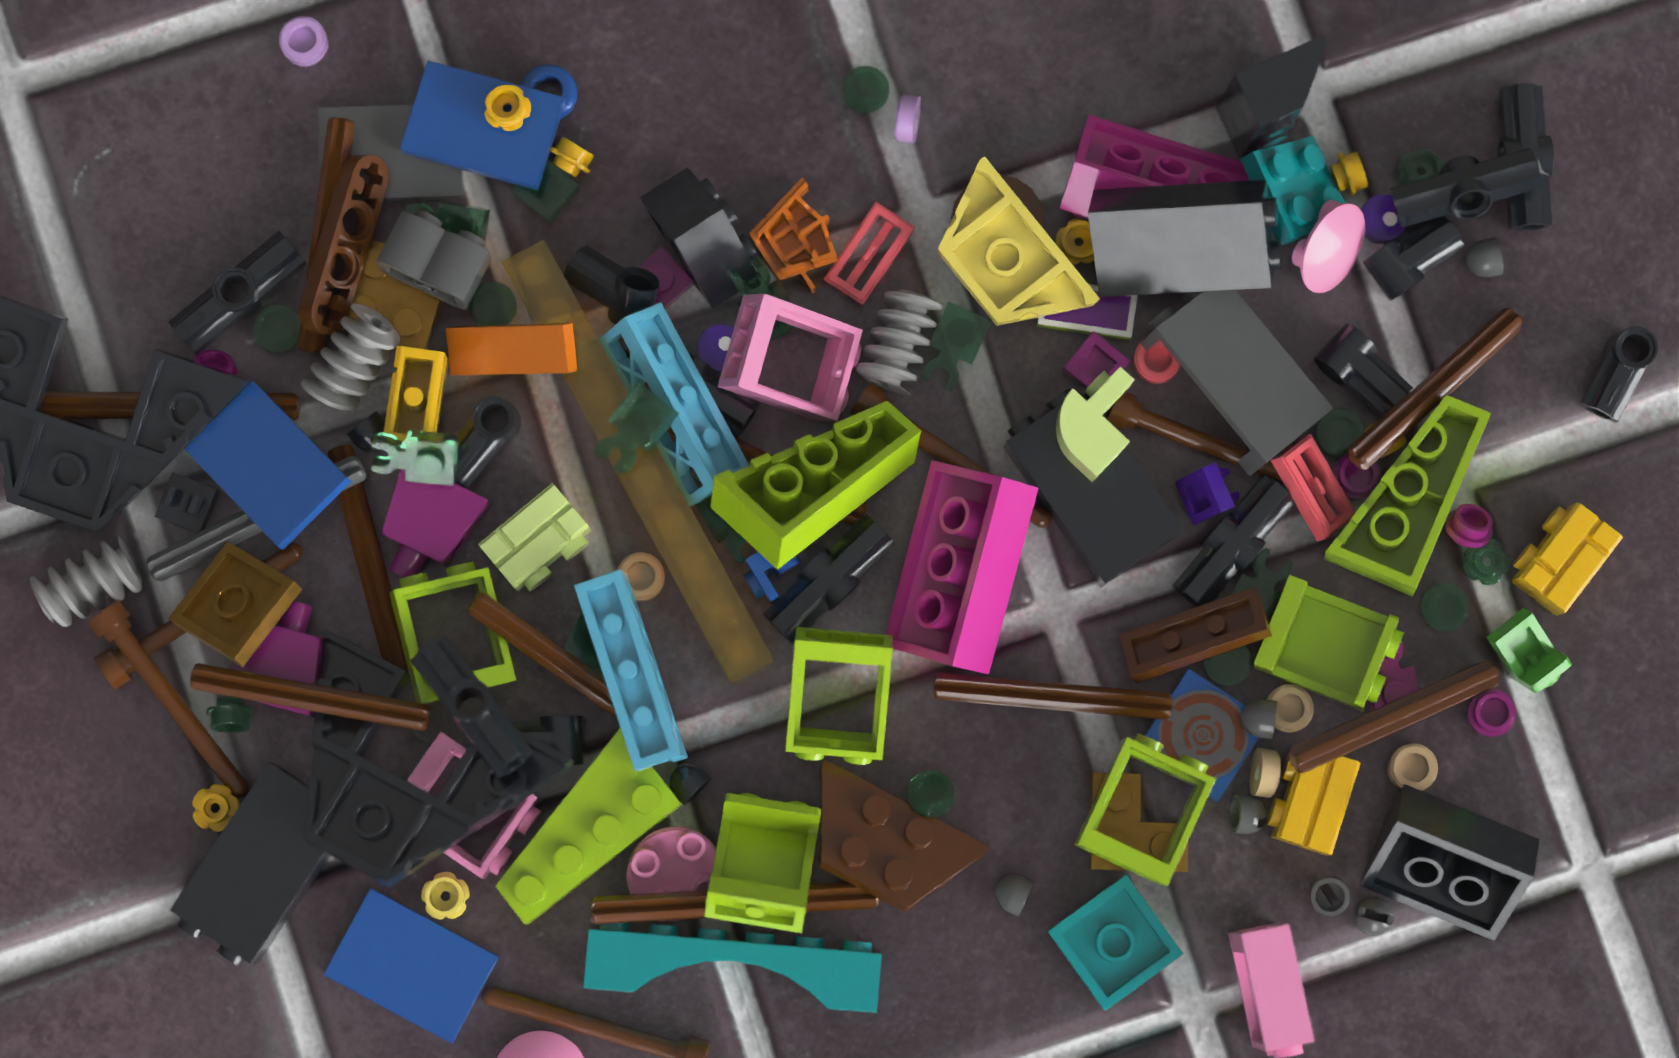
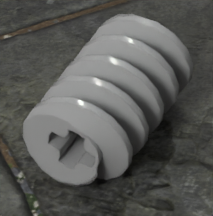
(897, 339)
(355, 361)
(87, 583)

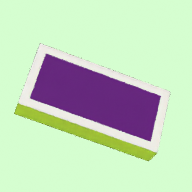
(1108, 317)

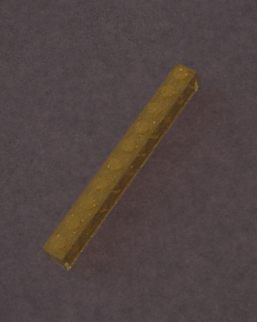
(649, 481)

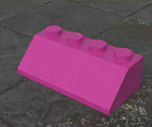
(1128, 158)
(960, 566)

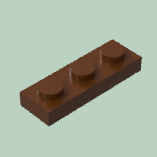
(1195, 635)

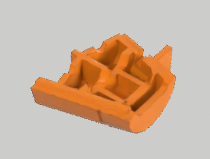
(794, 238)

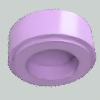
(303, 41)
(907, 118)

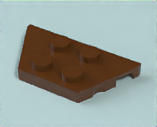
(886, 844)

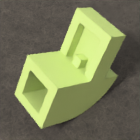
(1082, 430)

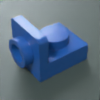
(757, 578)

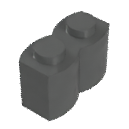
(434, 259)

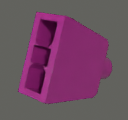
(430, 523)
(289, 652)

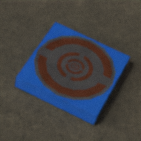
(1205, 727)

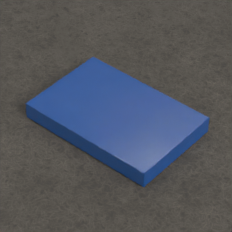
(452, 129)
(268, 465)
(411, 965)

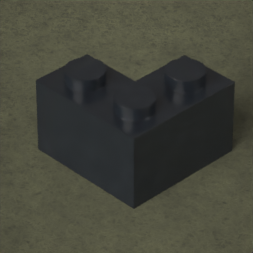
(701, 234)

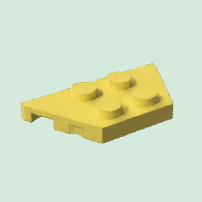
(1008, 255)

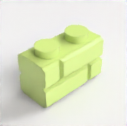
(536, 539)

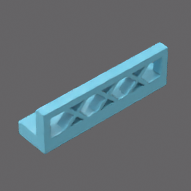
(666, 366)
(630, 670)

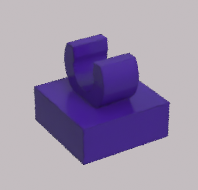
(1206, 493)

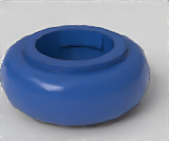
(559, 75)

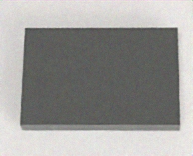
(380, 133)

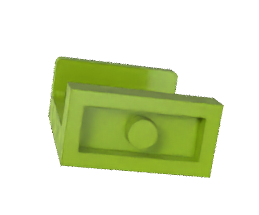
(1328, 645)
(763, 862)

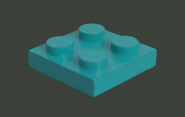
(1298, 180)
(1115, 942)

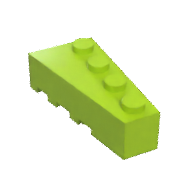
(805, 490)
(1406, 511)
(587, 830)

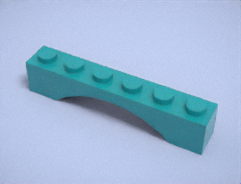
(836, 977)

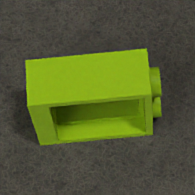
(420, 586)
(842, 648)
(1187, 770)

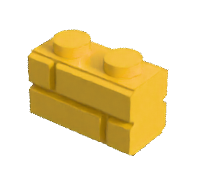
(416, 391)
(1565, 558)
(1313, 805)

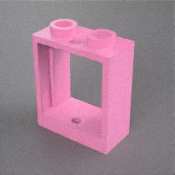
(749, 348)
(522, 819)
(1271, 989)

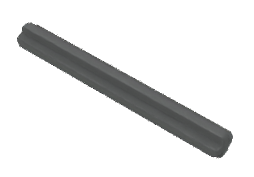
(231, 529)

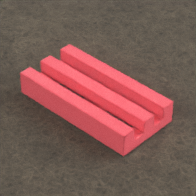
(847, 287)
(1309, 491)

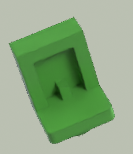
(1528, 652)

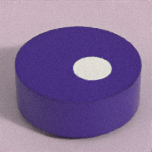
(1381, 219)
(714, 345)

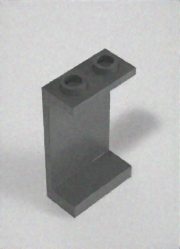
(1241, 371)

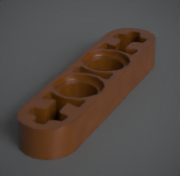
(337, 241)

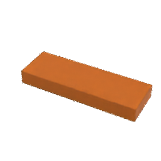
(511, 349)

